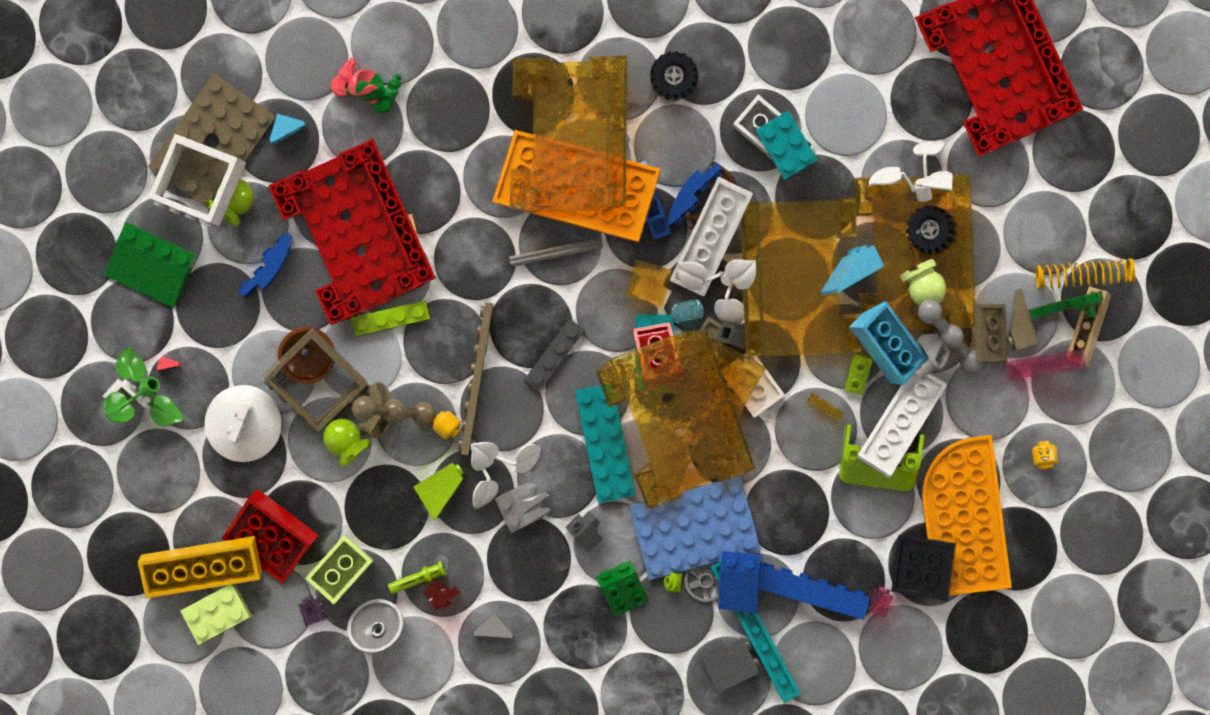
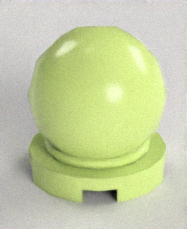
(925, 283)

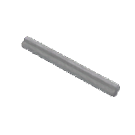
(555, 252)

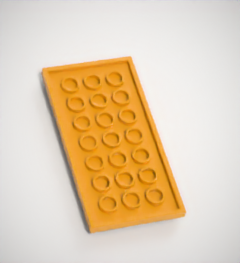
(621, 222)

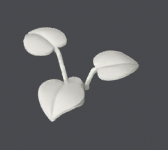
(937, 180)
(737, 272)
(483, 457)

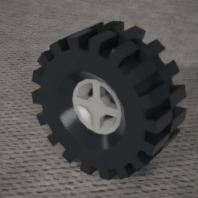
(673, 66)
(922, 228)

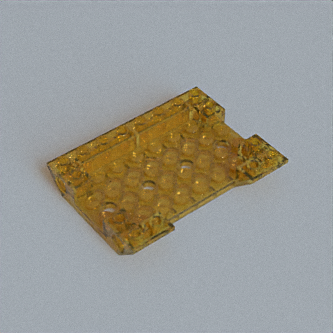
(595, 135)
(956, 265)
(698, 405)

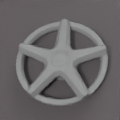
(704, 580)

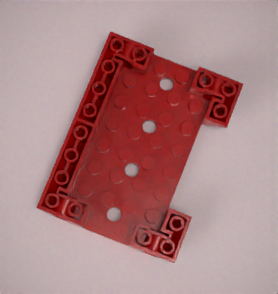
(1020, 54)
(375, 222)

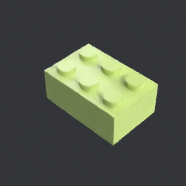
(339, 569)
(216, 613)

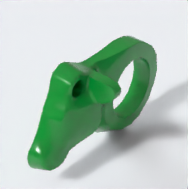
(1081, 303)

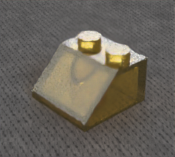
(648, 283)

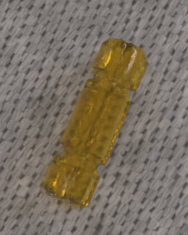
(825, 407)

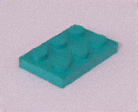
(786, 145)

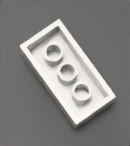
(755, 116)

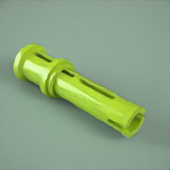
(428, 575)

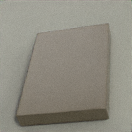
(990, 333)

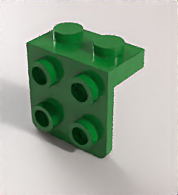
(622, 588)

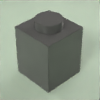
(732, 335)

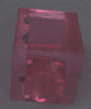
(880, 601)

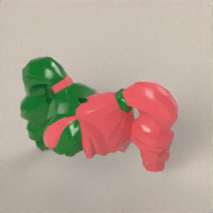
(367, 86)

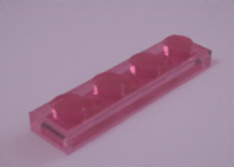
(1046, 364)

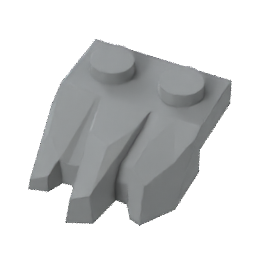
(522, 506)

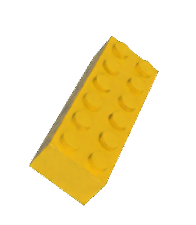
(200, 567)

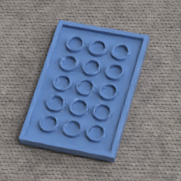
(695, 528)

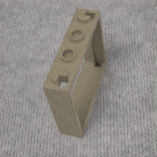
(297, 408)

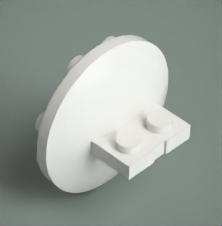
(243, 423)

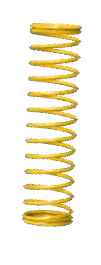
(1129, 267)

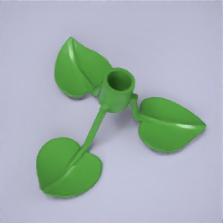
(117, 407)

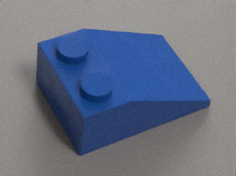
(739, 581)

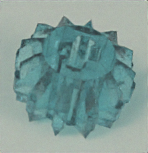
(687, 311)

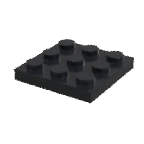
(923, 567)

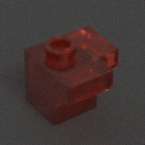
(440, 595)

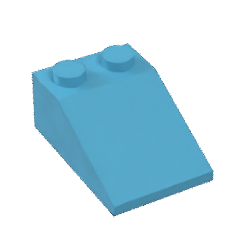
(852, 268)

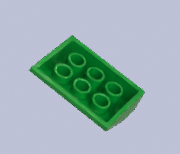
(150, 264)

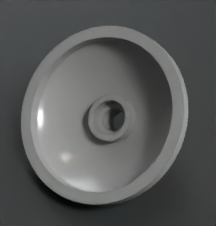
(371, 618)

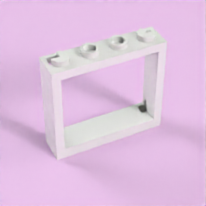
(223, 195)

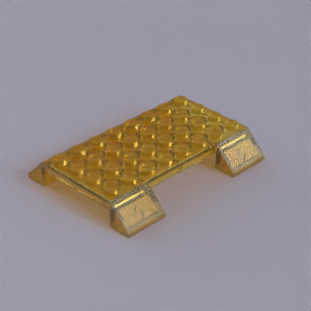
(793, 263)

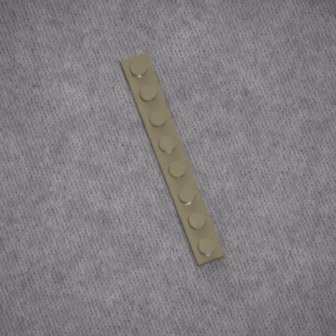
(477, 371)

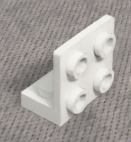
(126, 385)

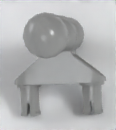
(938, 346)

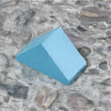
(285, 127)

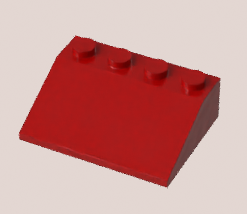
(278, 534)

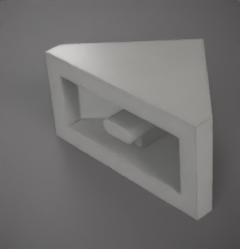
(494, 628)

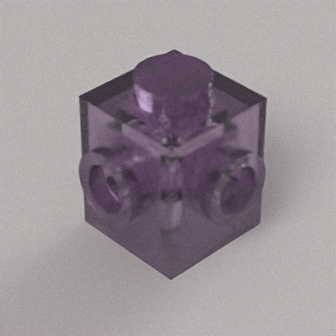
(312, 610)

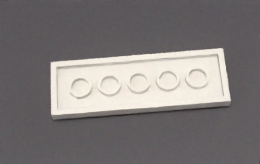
(714, 229)
(901, 423)

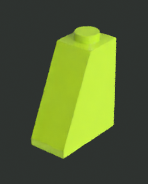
(439, 488)

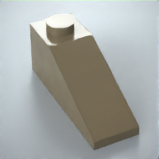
(1021, 327)

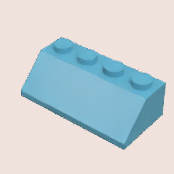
(889, 343)

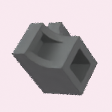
(585, 530)

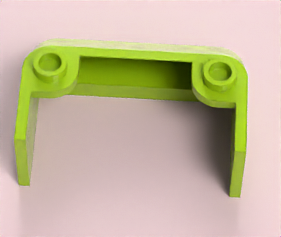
(857, 472)

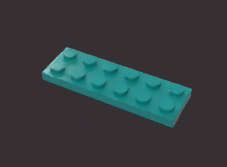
(605, 445)

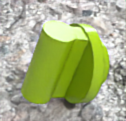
(673, 582)

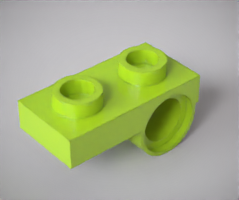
(858, 373)

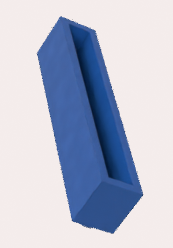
(814, 592)

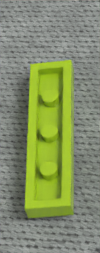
(390, 318)

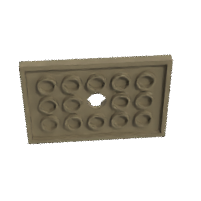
(221, 112)

